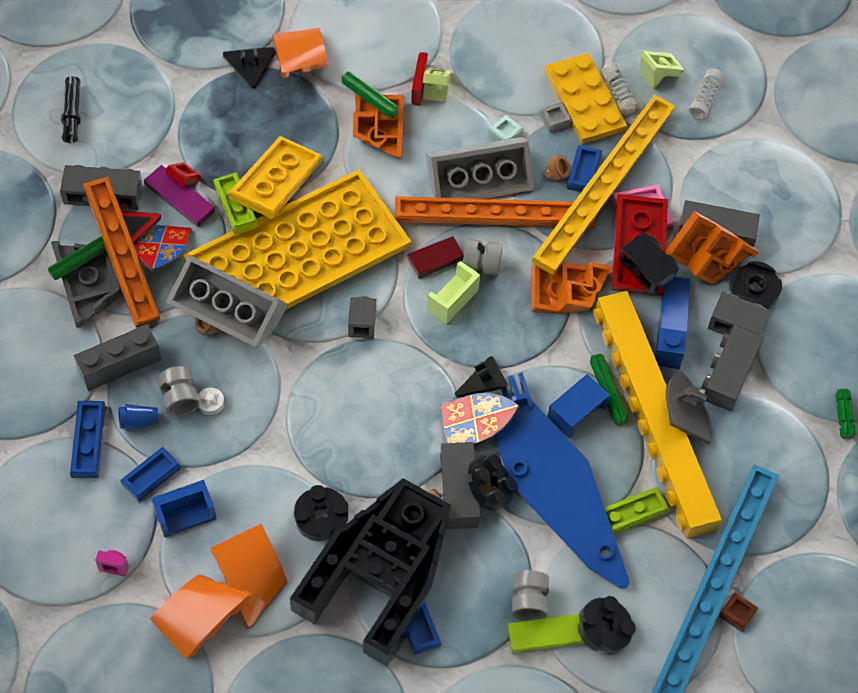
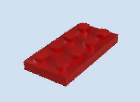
(632, 218)

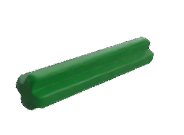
(370, 94)
(77, 258)
(607, 382)

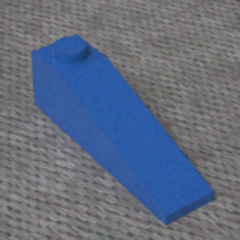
(673, 323)

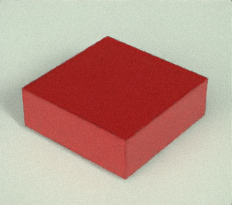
(183, 174)

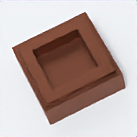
(738, 611)

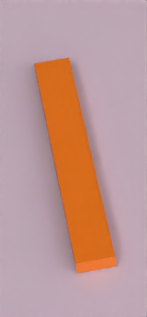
(481, 211)

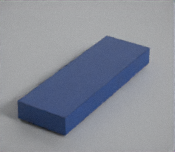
(88, 439)

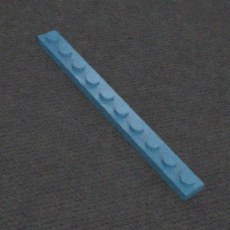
(716, 582)

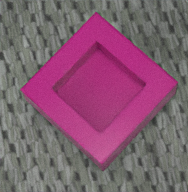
(112, 562)

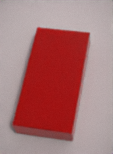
(418, 85)

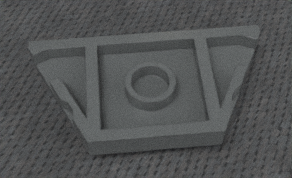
(88, 286)

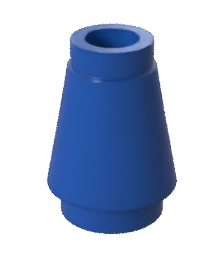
(137, 416)

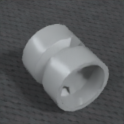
(483, 256)
(178, 391)
(530, 594)

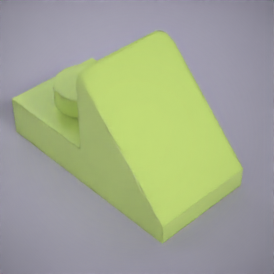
(657, 65)
(436, 84)

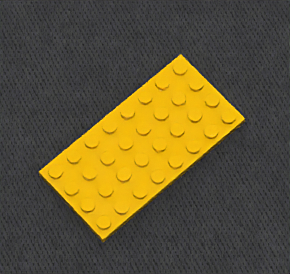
(311, 242)

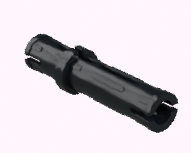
(71, 117)

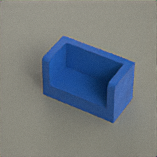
(577, 404)
(183, 508)

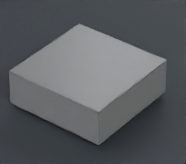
(555, 117)

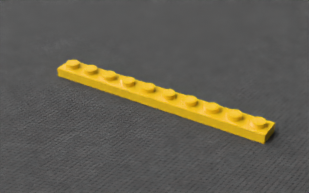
(602, 185)

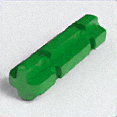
(845, 413)

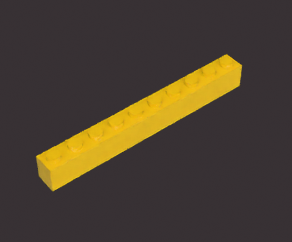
(647, 397)

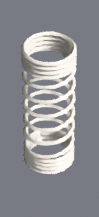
(621, 105)
(701, 115)

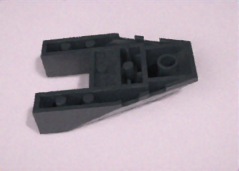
(391, 549)

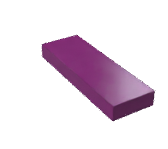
(180, 197)

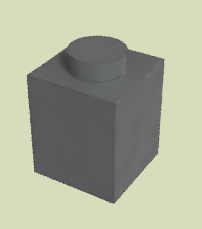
(362, 317)

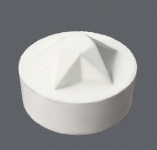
(211, 401)

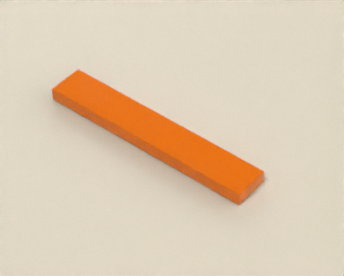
(121, 251)

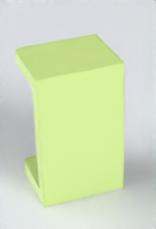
(454, 294)

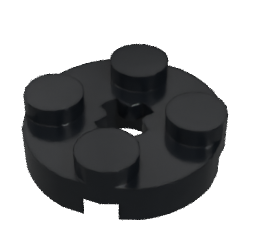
(756, 272)
(486, 471)
(320, 498)
(615, 615)

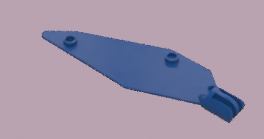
(559, 485)

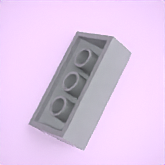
(481, 170)
(226, 302)

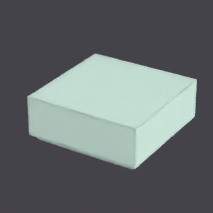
(505, 129)

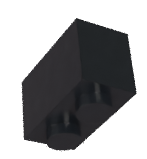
(648, 262)

